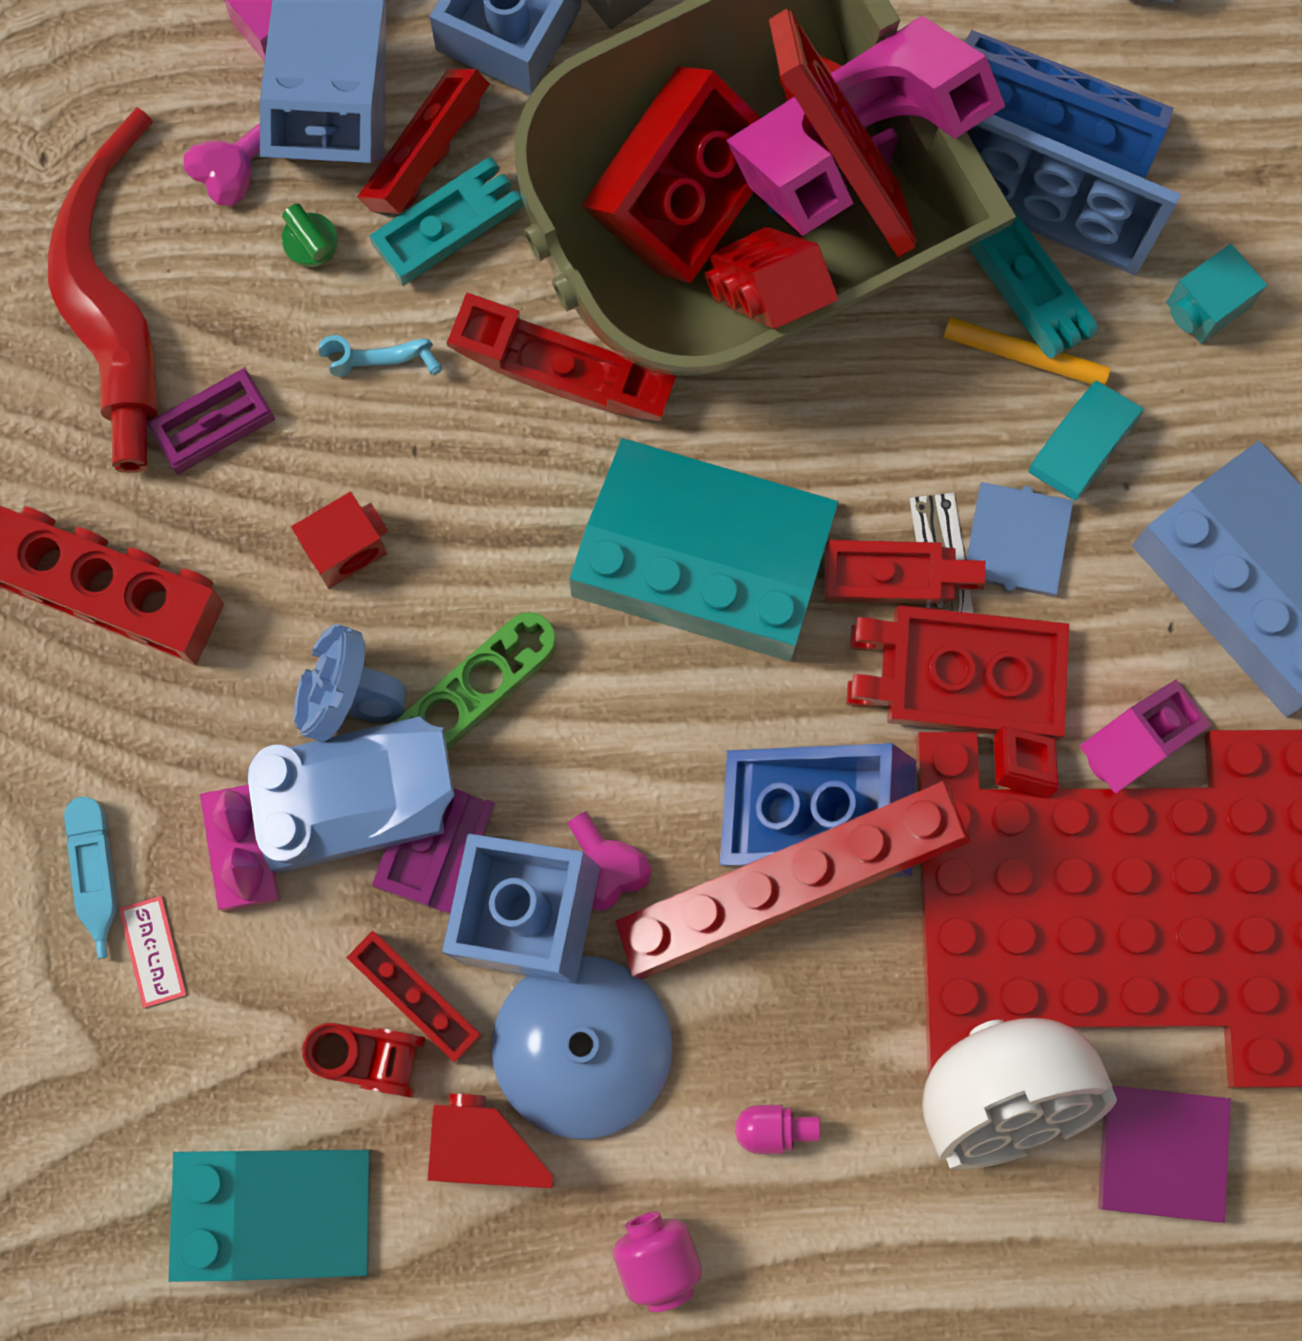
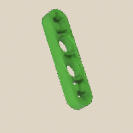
(476, 706)

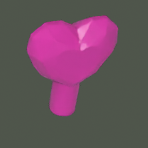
(224, 166)
(620, 864)

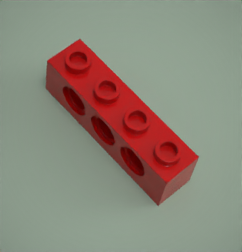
(175, 629)

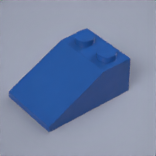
(801, 791)

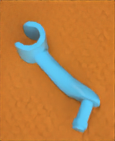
(375, 357)

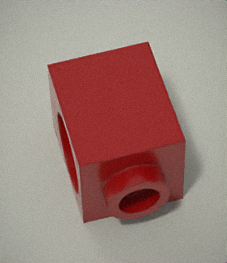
(341, 538)

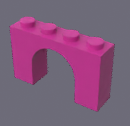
(908, 73)

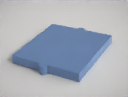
(1020, 538)

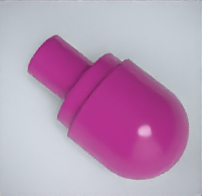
(774, 1129)

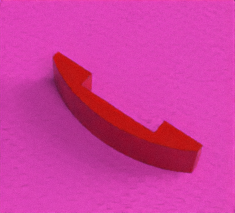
(556, 362)

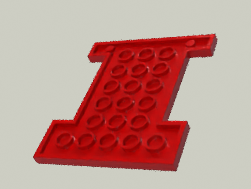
(1124, 904)

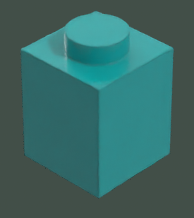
(1215, 294)

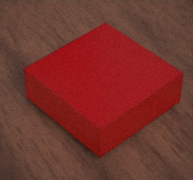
(1026, 762)

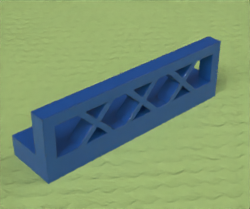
(1075, 107)

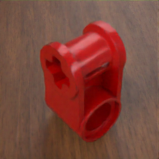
(367, 1058)

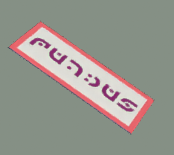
(152, 951)

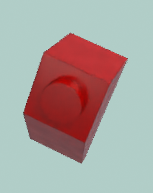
(481, 1147)

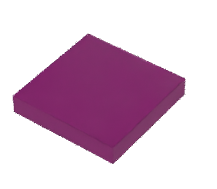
(1165, 1154)

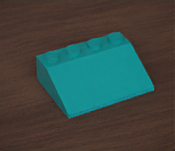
(703, 549)

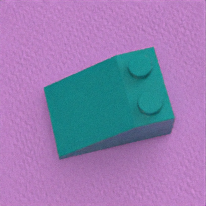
(269, 1215)

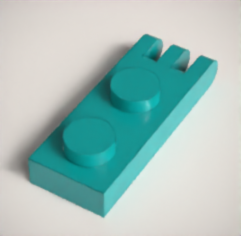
(446, 221)
(1034, 288)

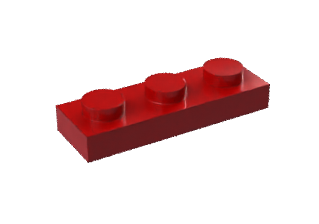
(424, 141)

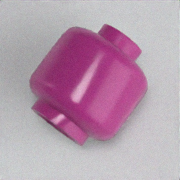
(657, 1262)

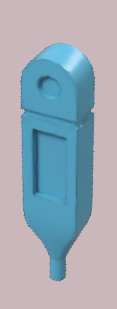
(91, 868)

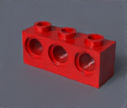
(770, 277)

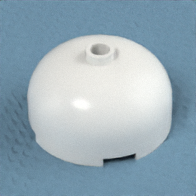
(1013, 1091)

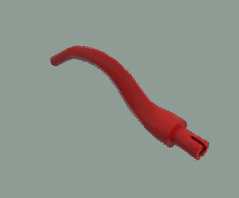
(103, 313)

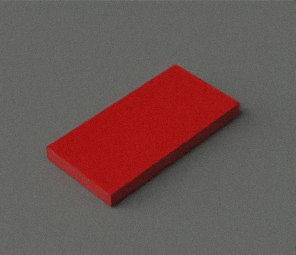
(841, 131)

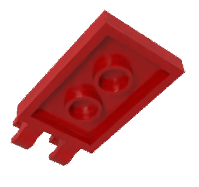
(965, 671)

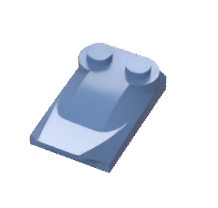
(349, 793)

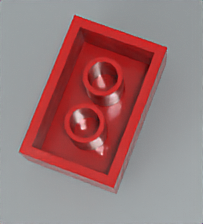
(676, 177)

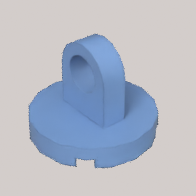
(344, 687)

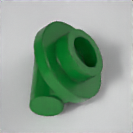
(308, 237)

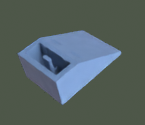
(324, 81)

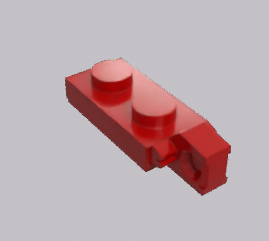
(897, 572)

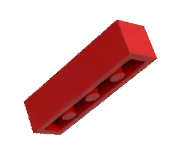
(414, 997)

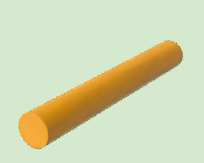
(1024, 352)

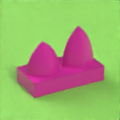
(236, 860)

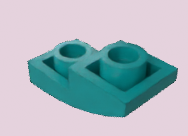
(1085, 440)

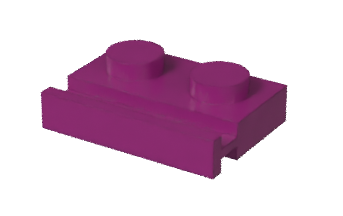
(430, 867)

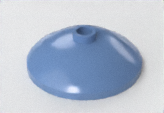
(591, 1092)

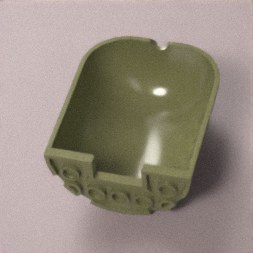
(599, 96)

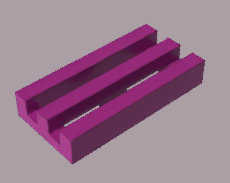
(219, 439)

